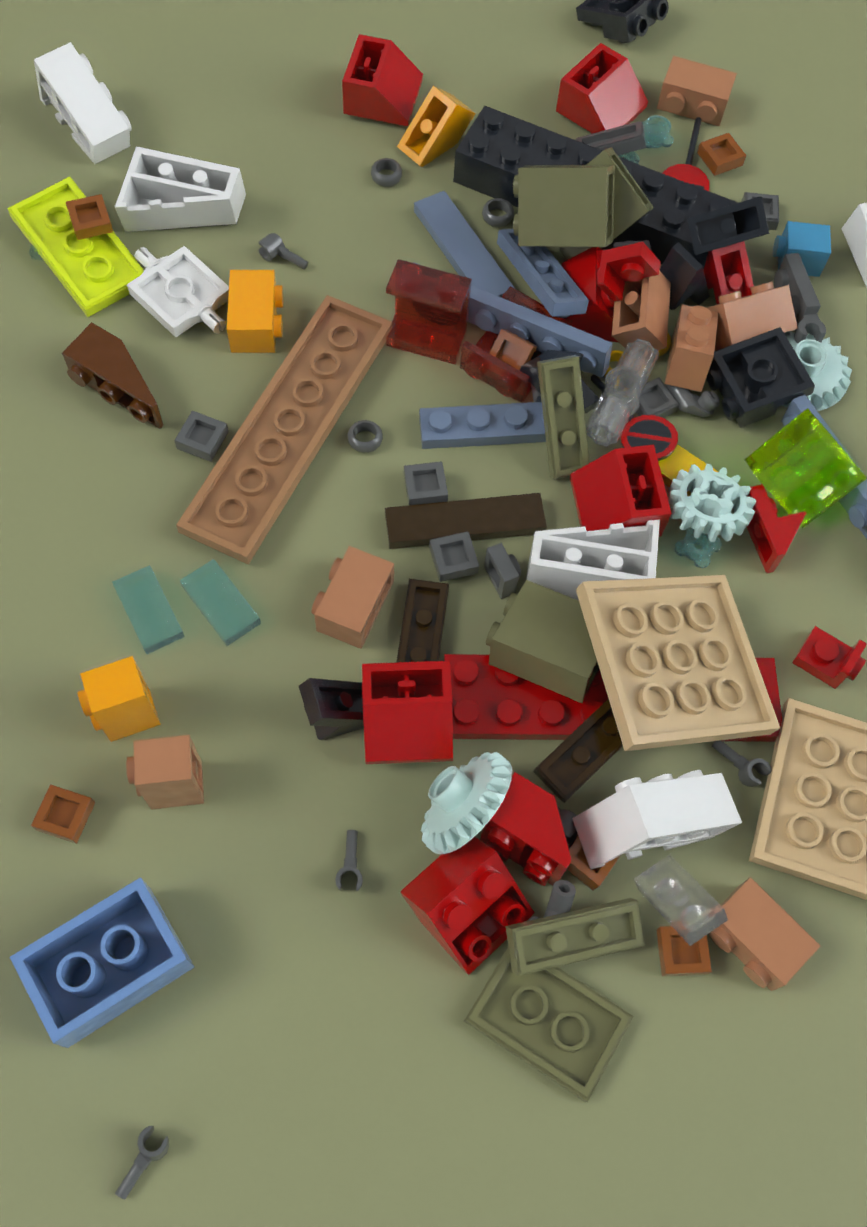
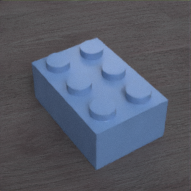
(101, 963)

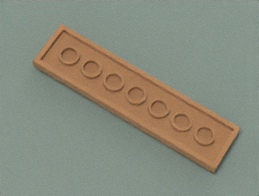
(284, 430)

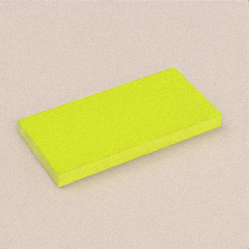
(89, 268)

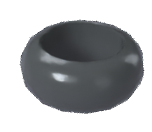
(386, 180)
(500, 204)
(365, 425)

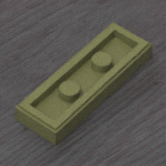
(563, 415)
(574, 936)

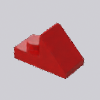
(728, 270)
(771, 533)

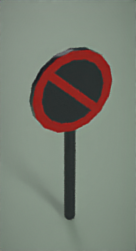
(647, 430)

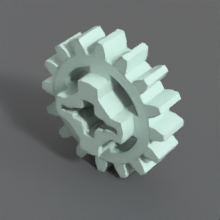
(710, 502)

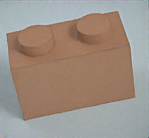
(696, 90)
(643, 312)
(754, 314)
(692, 348)
(353, 596)
(166, 772)
(763, 937)

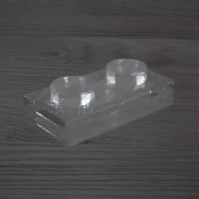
(680, 899)

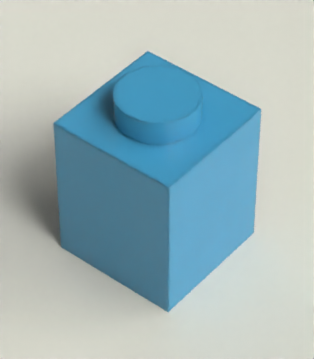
(808, 240)

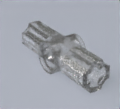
(622, 392)

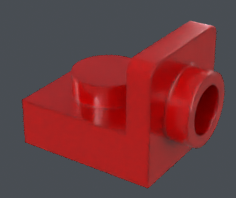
(625, 264)
(830, 658)

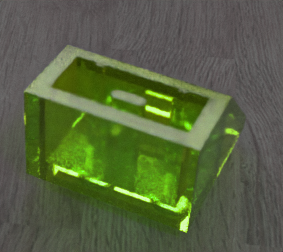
(805, 467)

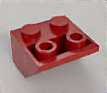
(380, 82)
(601, 91)
(600, 307)
(621, 489)
(407, 712)
(529, 832)
(468, 902)

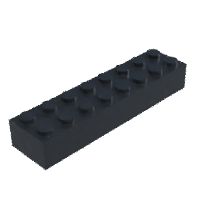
(502, 144)

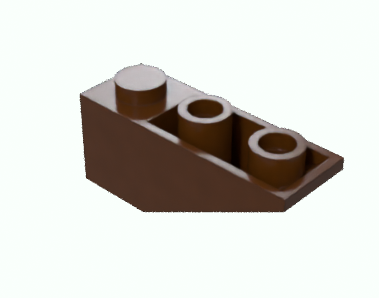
(106, 366)

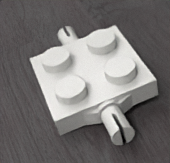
(179, 291)

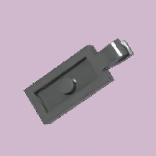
(803, 297)

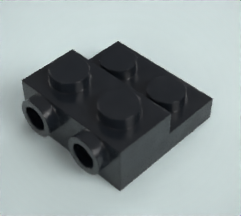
(622, 18)
(758, 377)

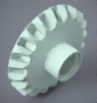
(825, 367)
(465, 801)

